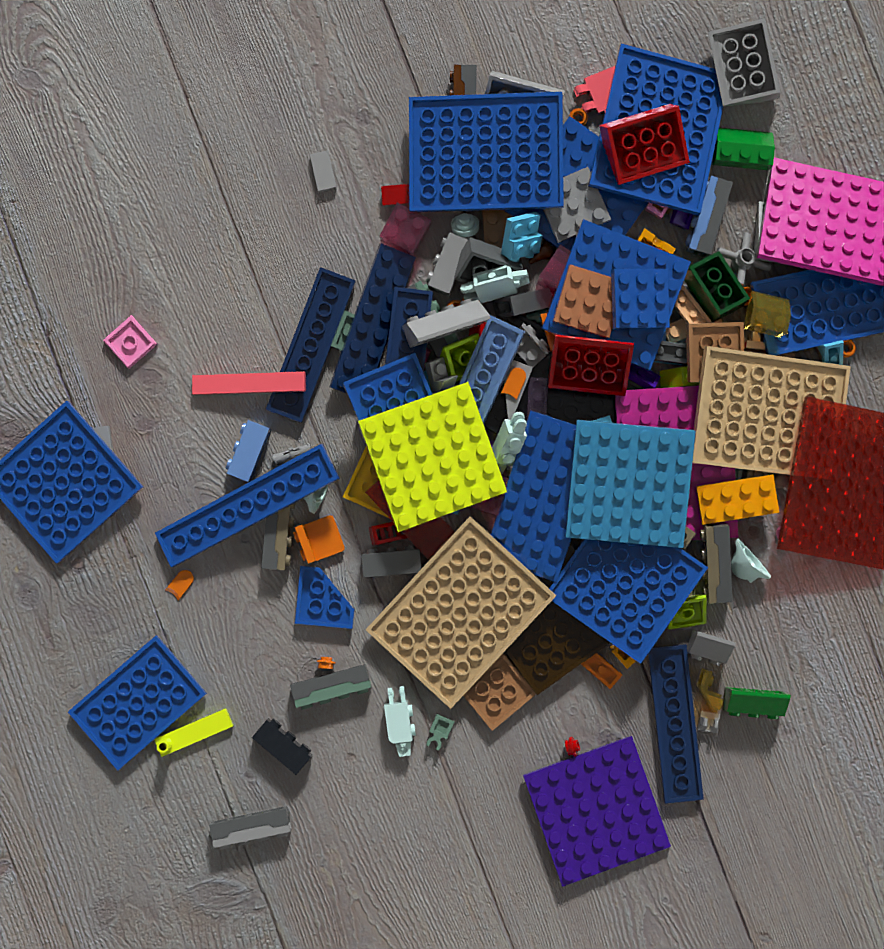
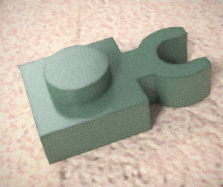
(440, 728)

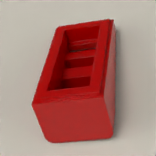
(374, 538)

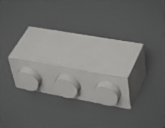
(442, 277)

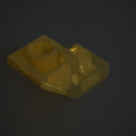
(712, 699)

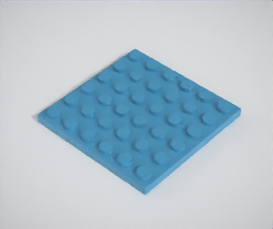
(630, 483)

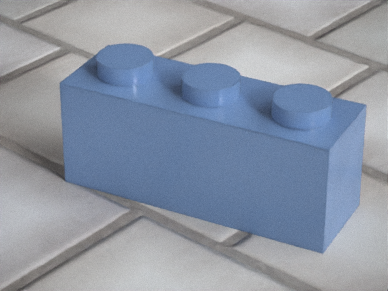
(248, 450)

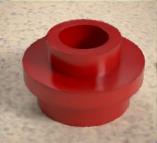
(572, 746)

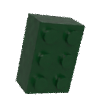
(715, 287)

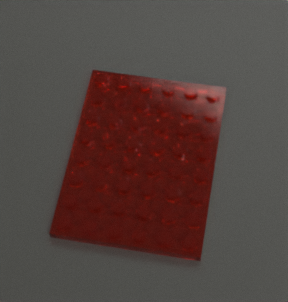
(836, 485)

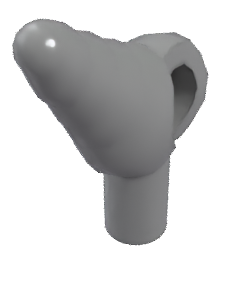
(781, 481)

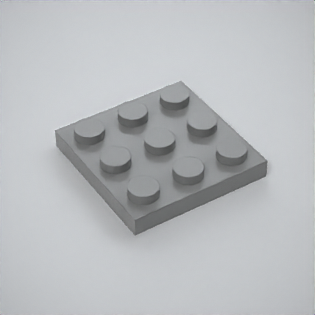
(579, 204)

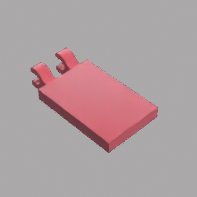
(598, 87)

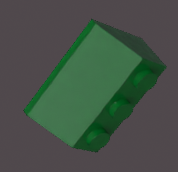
(744, 149)
(755, 702)

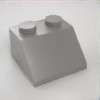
(710, 647)

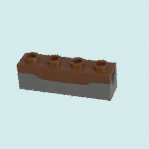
(464, 80)

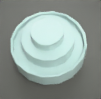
(465, 225)

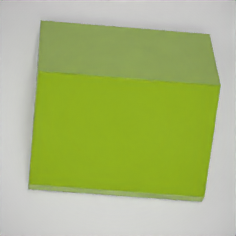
(691, 613)

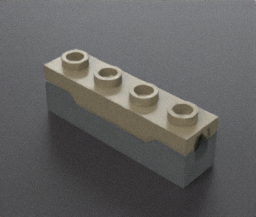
(278, 540)
(718, 560)

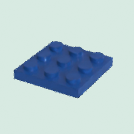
(640, 298)

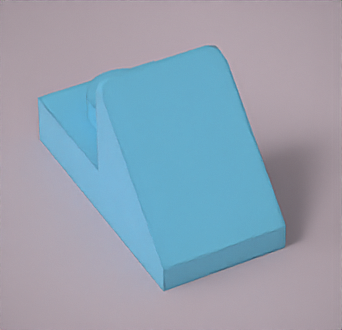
(832, 352)

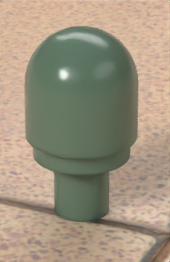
(536, 316)

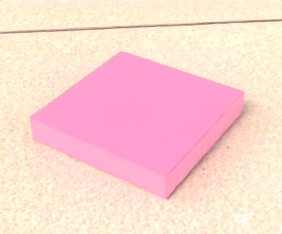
(130, 342)

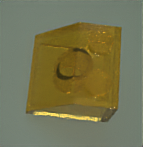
(768, 314)

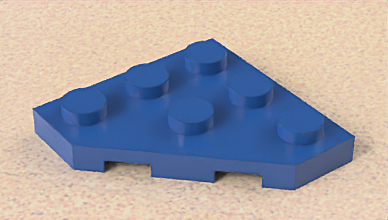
(321, 602)

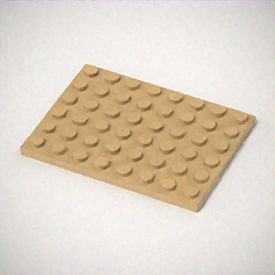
(755, 404)
(460, 612)

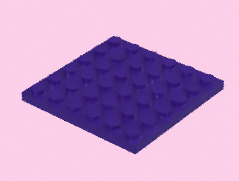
(596, 810)

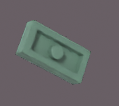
(342, 330)

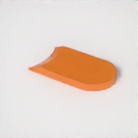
(514, 382)
(180, 583)

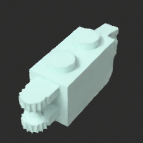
(494, 284)
(509, 440)
(398, 722)

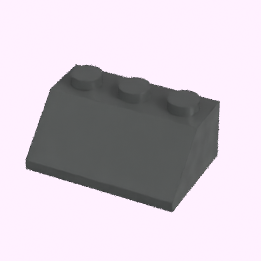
(479, 257)

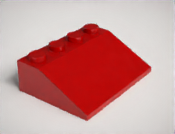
(645, 143)
(590, 365)

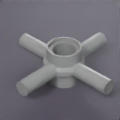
(746, 254)

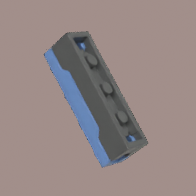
(708, 222)

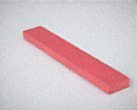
(249, 383)

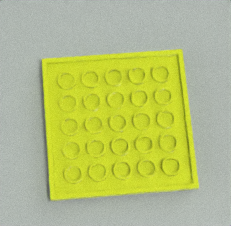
(432, 456)

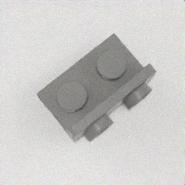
(531, 348)

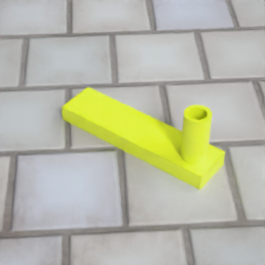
(193, 732)

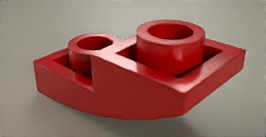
(395, 193)

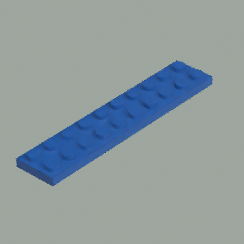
(247, 505)

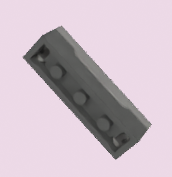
(250, 827)

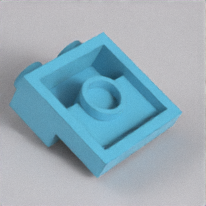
(521, 237)

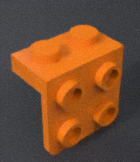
(319, 539)

